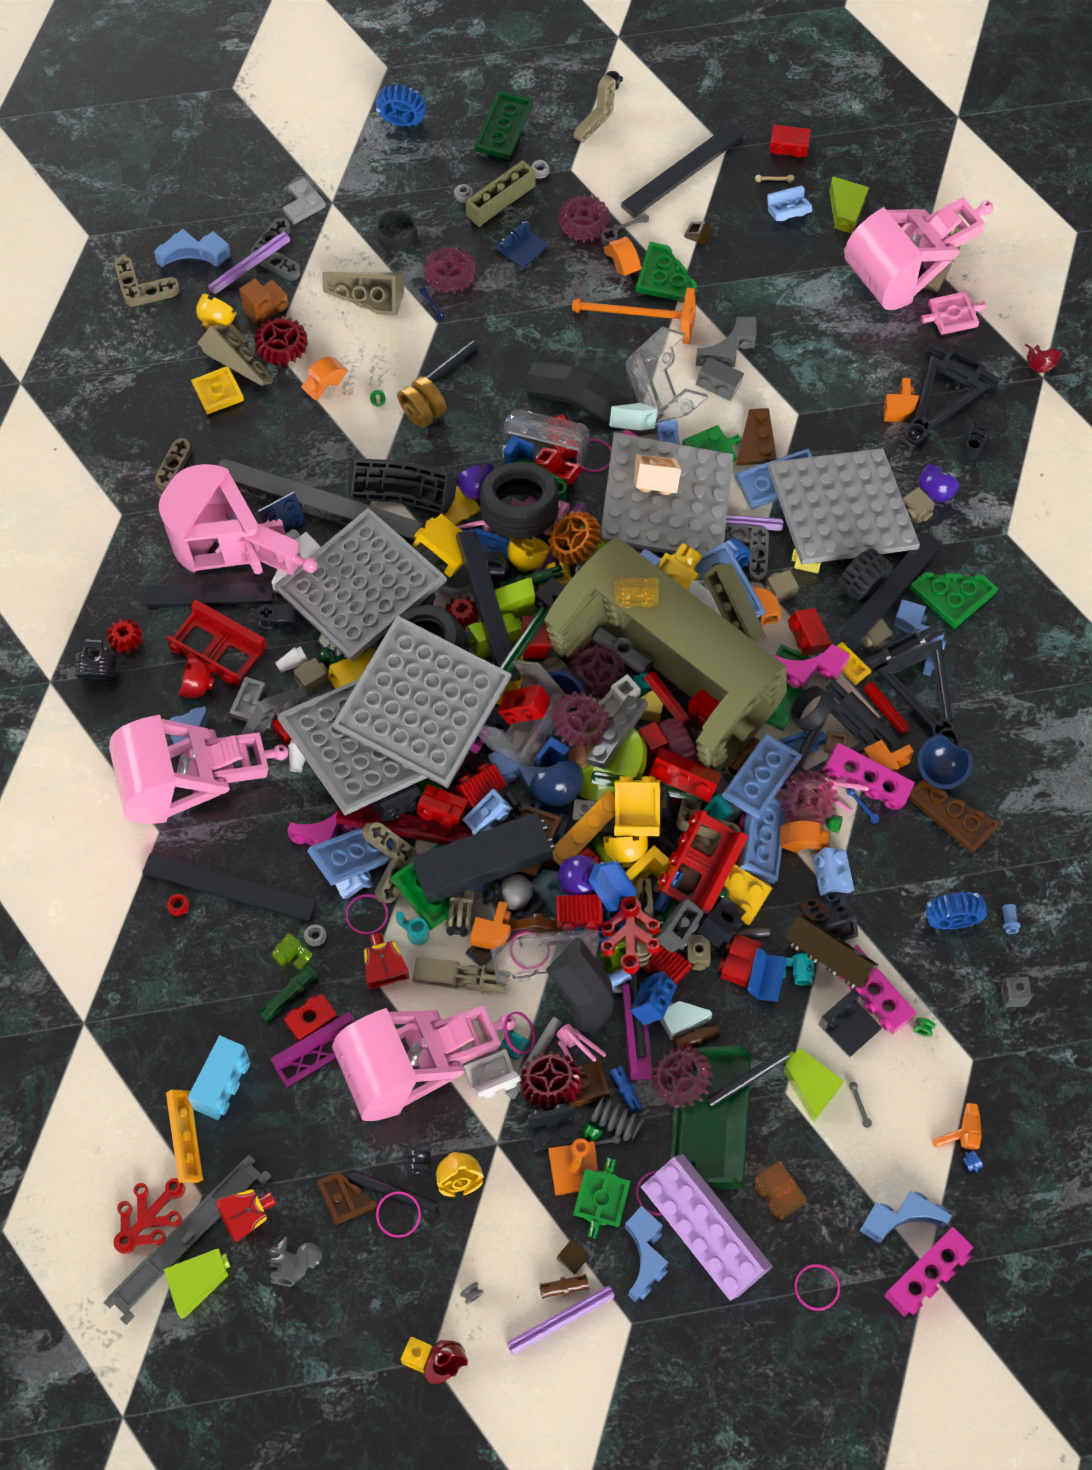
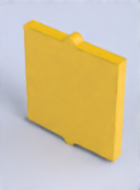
(461, 508)

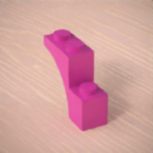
(828, 664)
(317, 832)

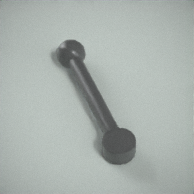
(645, 218)
(866, 1121)
(615, 1139)

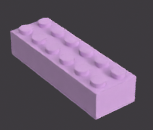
(706, 1226)

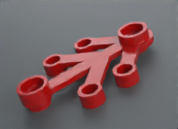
(630, 931)
(147, 1218)

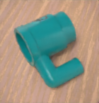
(416, 929)
(802, 969)

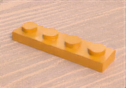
(585, 829)
(184, 1137)

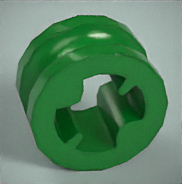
(924, 1027)

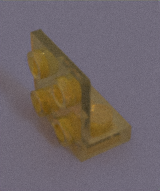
(636, 592)

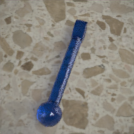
(439, 314)

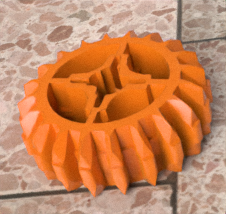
(580, 541)

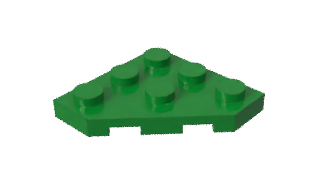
(663, 274)
(953, 595)
(410, 887)

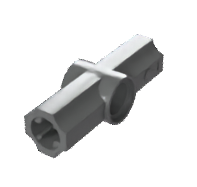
(632, 657)

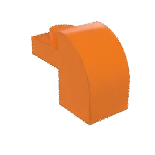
(624, 256)
(323, 373)
(902, 405)
(771, 606)
(879, 753)
(803, 835)
(493, 933)

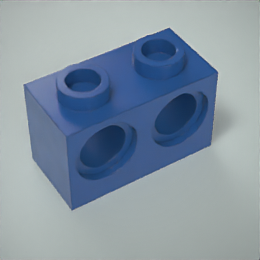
(653, 998)

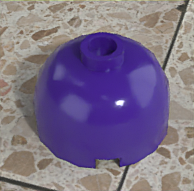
(471, 480)
(936, 484)
(575, 875)

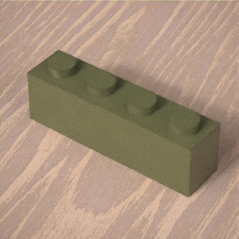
(500, 193)
(733, 601)

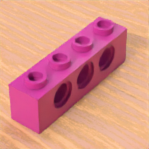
(899, 786)
(887, 994)
(899, 1293)

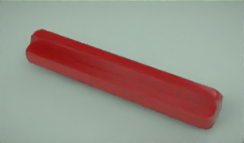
(666, 697)
(886, 708)

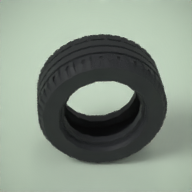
(519, 521)
(438, 619)

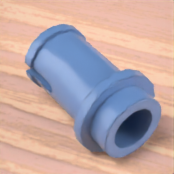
(1010, 924)
(619, 977)

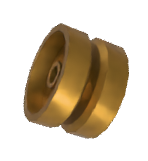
(422, 402)

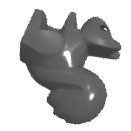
(292, 1266)

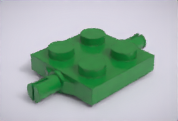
(713, 440)
(601, 1197)

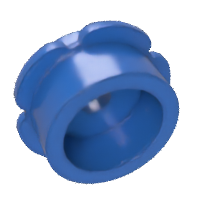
(972, 1161)

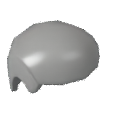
(516, 891)

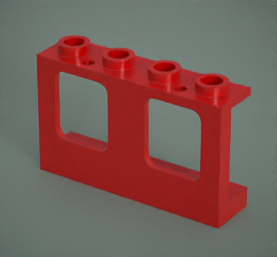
(226, 634)
(713, 869)

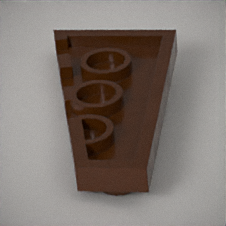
(963, 823)

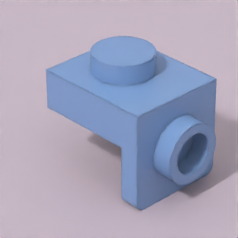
(668, 431)

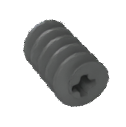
(617, 1119)

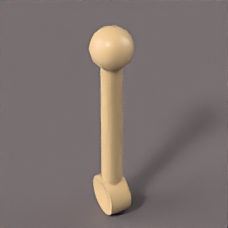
(790, 178)

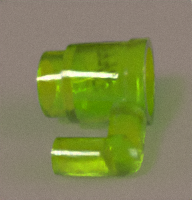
(288, 949)
(613, 962)

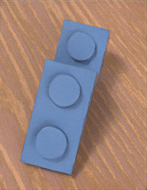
(183, 245)
(910, 618)
(511, 769)
(913, 1209)
(646, 1230)

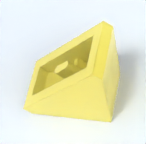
(654, 707)

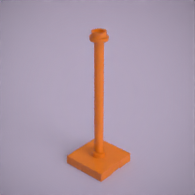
(685, 315)
(569, 1164)

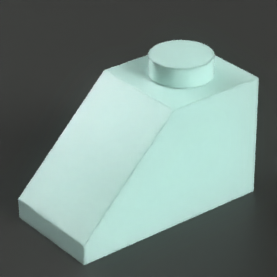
(633, 416)
(683, 1017)

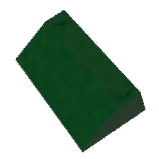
(716, 1135)

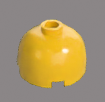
(214, 312)
(527, 553)
(626, 848)
(458, 1173)

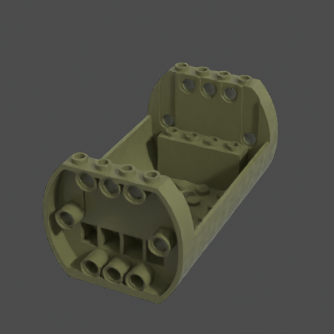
(684, 638)

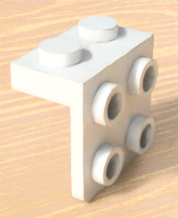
(491, 1074)

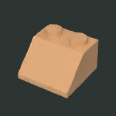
(656, 474)

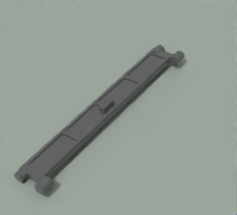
(181, 1239)

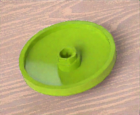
(628, 761)

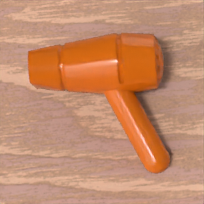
(970, 1132)

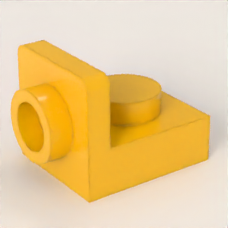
(416, 1354)

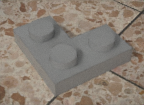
(306, 201)
(248, 699)

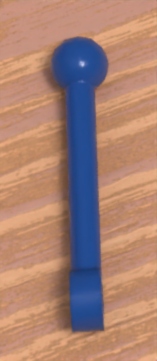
(874, 818)

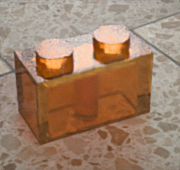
(779, 1190)

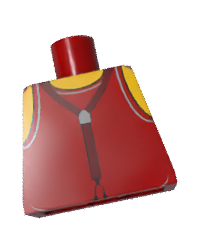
(383, 963)
(244, 1212)

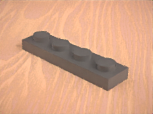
(618, 731)

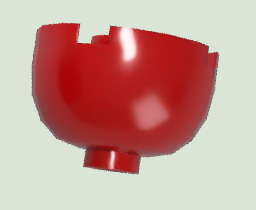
(195, 679)

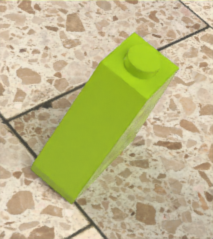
(847, 203)
(517, 598)
(478, 640)
(812, 1082)
(196, 1279)

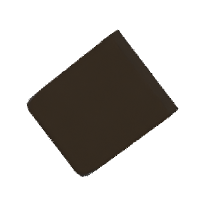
(698, 232)
(572, 1257)

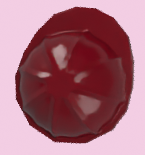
(1041, 360)
(444, 1361)

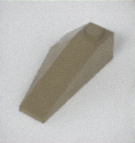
(372, 290)
(228, 347)

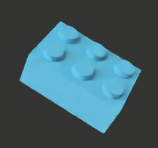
(219, 1078)

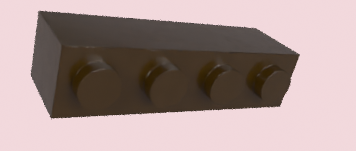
(831, 951)

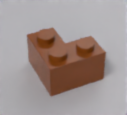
(262, 301)

